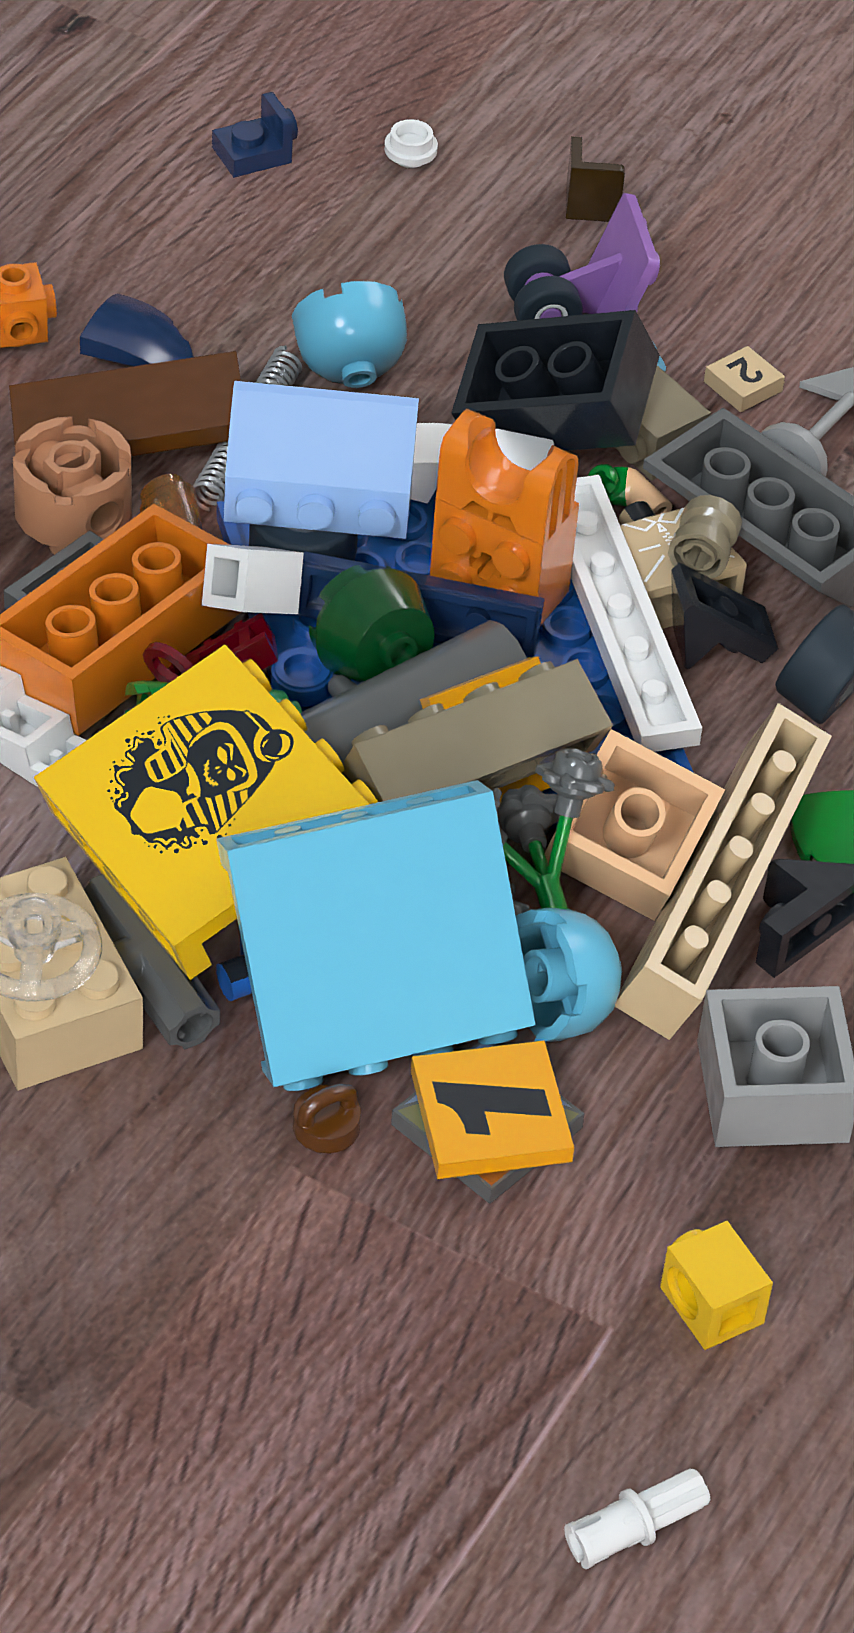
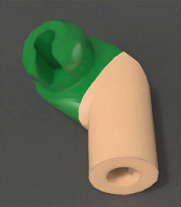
(628, 486)

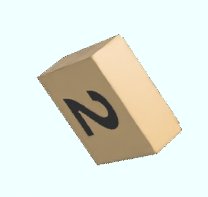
(744, 379)

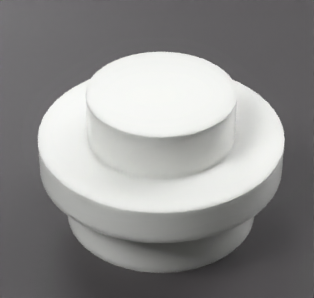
(411, 143)

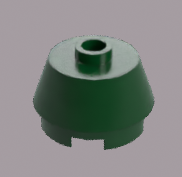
(371, 622)

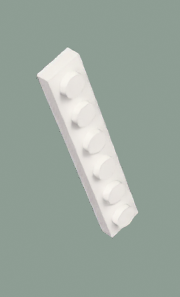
(628, 627)

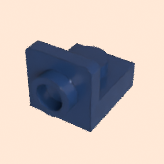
(258, 142)

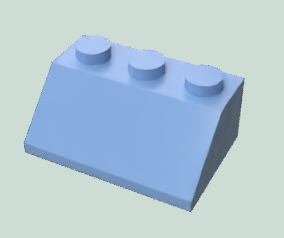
(320, 459)

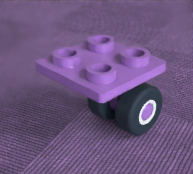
(611, 282)

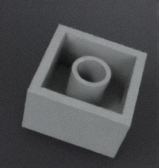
(777, 1066)

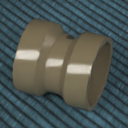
(706, 535)

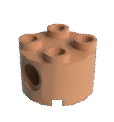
(71, 481)

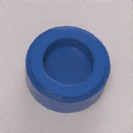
(301, 676)

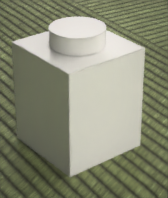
(252, 579)

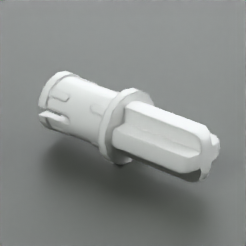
(635, 1517)

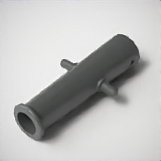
(397, 692)

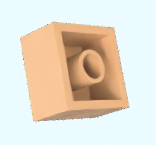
(643, 831)

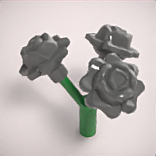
(529, 814)

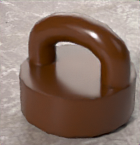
(327, 1118)

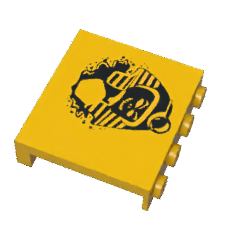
(177, 774)

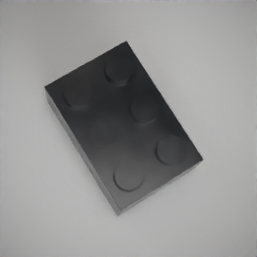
(562, 378)

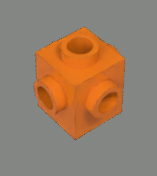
(24, 305)

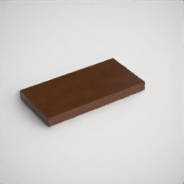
(149, 404)

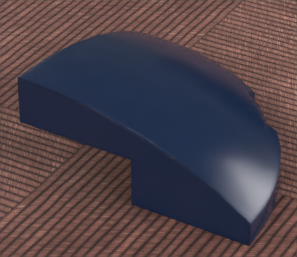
(132, 334)

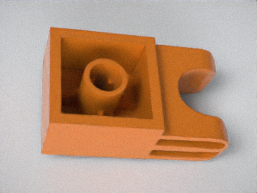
(500, 520)

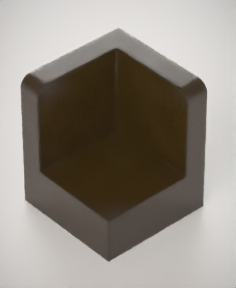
(592, 187)

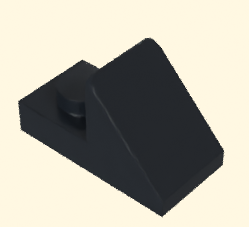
(715, 614)
(807, 908)

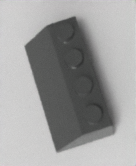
(782, 501)

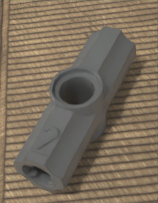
(173, 1002)

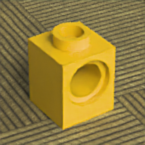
(715, 1284)

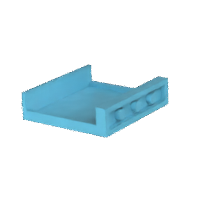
(378, 934)

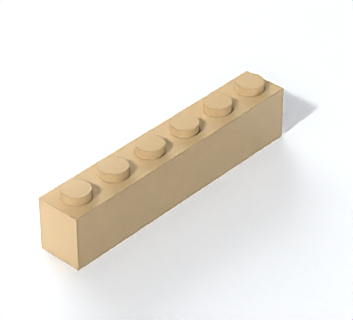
(722, 873)

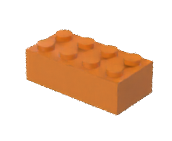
(90, 623)

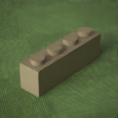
(487, 738)

